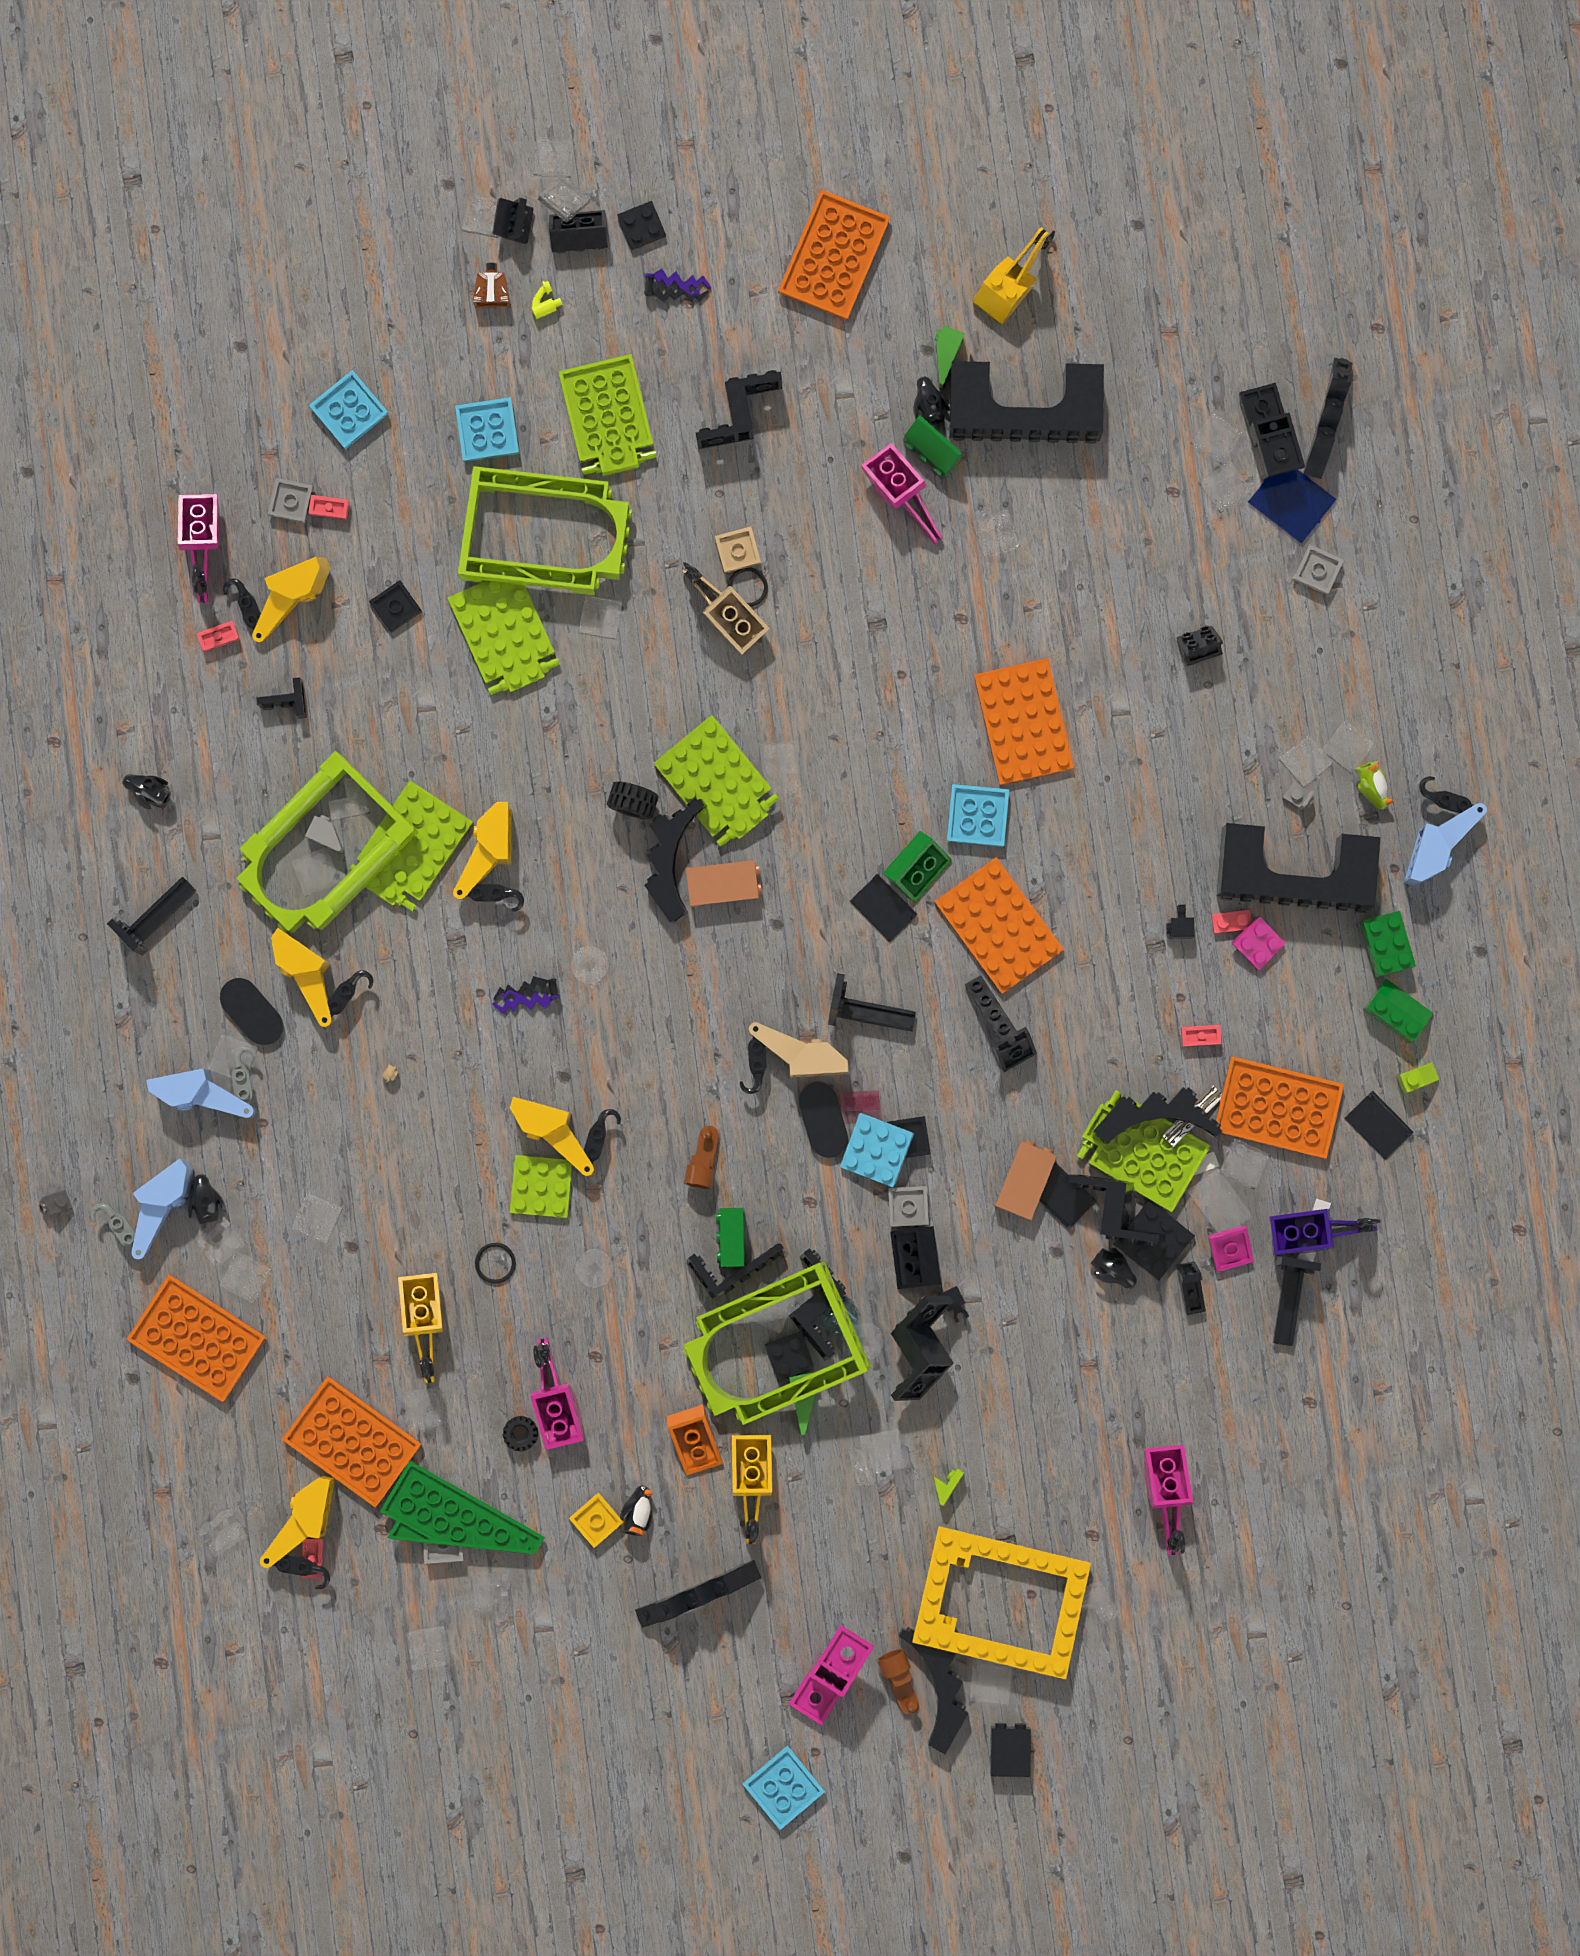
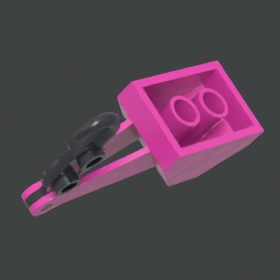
(199, 531)
(555, 1406)
(1168, 1486)

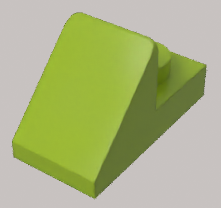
(944, 1490)

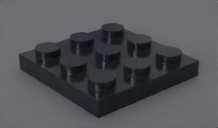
(1156, 1258)

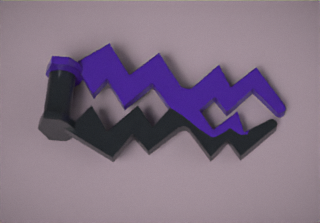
(683, 286)
(519, 995)

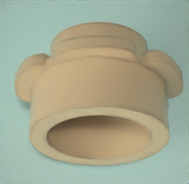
(389, 1073)

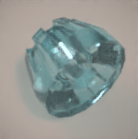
(830, 1321)

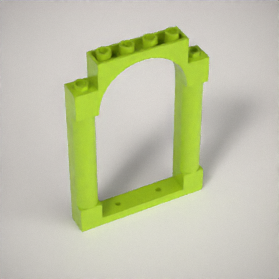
(578, 580)
(261, 843)
(753, 1408)

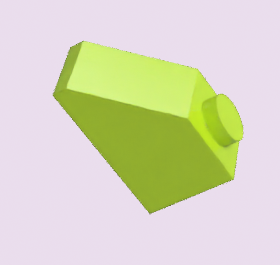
(1417, 1077)

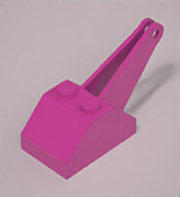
(898, 482)

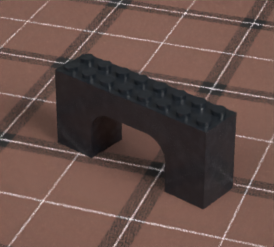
(979, 417)
(1247, 877)

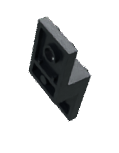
(1271, 430)

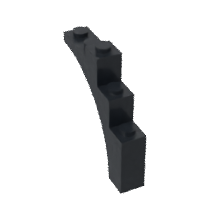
(1329, 418)
(663, 857)
(1180, 1108)
(698, 1595)
(949, 1714)

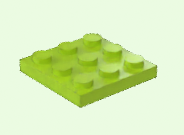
(541, 1186)

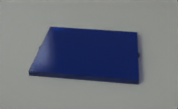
(1292, 503)

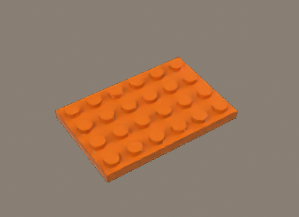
(834, 255)
(1023, 721)
(999, 925)
(1279, 1107)
(196, 1338)
(351, 1441)

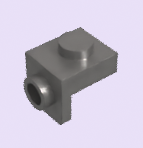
(54, 1203)

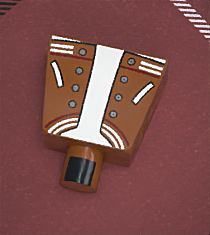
(491, 288)

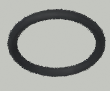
(758, 573)
(496, 1280)

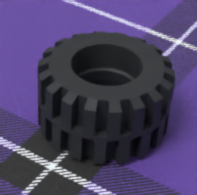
(632, 800)

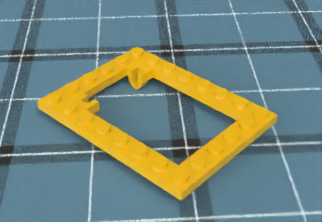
(939, 1630)

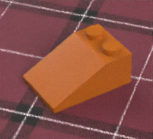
(694, 1439)

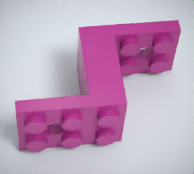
(831, 1674)

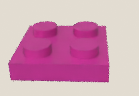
(1258, 943)
(1231, 1248)

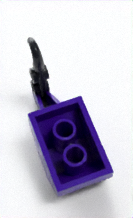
(1311, 1231)

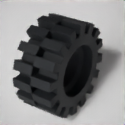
(520, 1445)

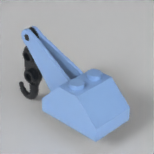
(1435, 843)

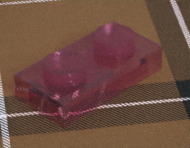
(860, 1101)

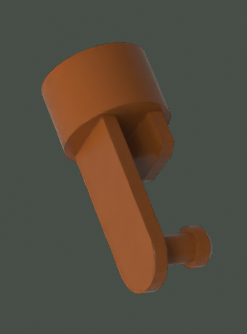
(701, 1171)
(896, 1668)

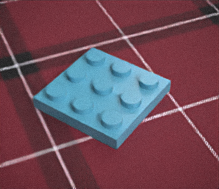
(348, 409)
(487, 429)
(978, 815)
(877, 1150)
(783, 1787)

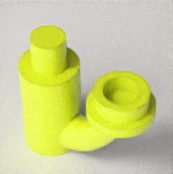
(546, 307)

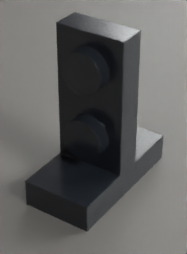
(286, 700)
(1191, 1287)

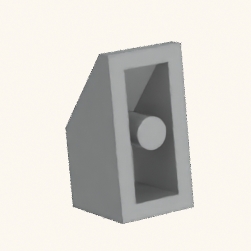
(324, 833)

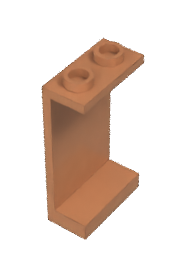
(723, 883)
(1026, 1180)

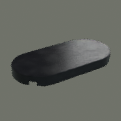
(251, 1011)
(823, 1119)

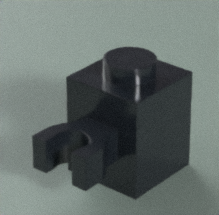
(1181, 926)
(958, 1300)

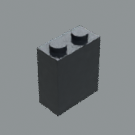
(1010, 1750)

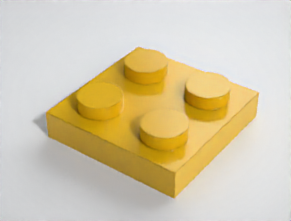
(596, 1520)

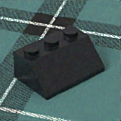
(580, 233)
(915, 1257)

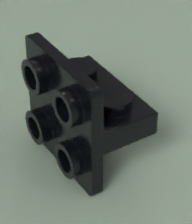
(513, 220)
(1200, 645)

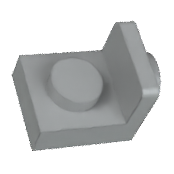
(1298, 796)

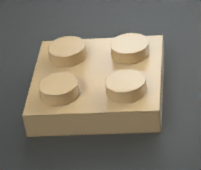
(737, 549)

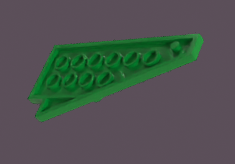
(442, 1514)

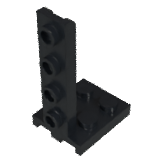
(154, 917)
(867, 1012)
(1013, 1045)
(708, 1280)
(1290, 1297)

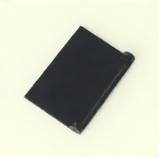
(883, 907)
(1379, 1124)
(1064, 1199)

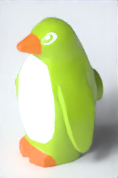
(1373, 785)

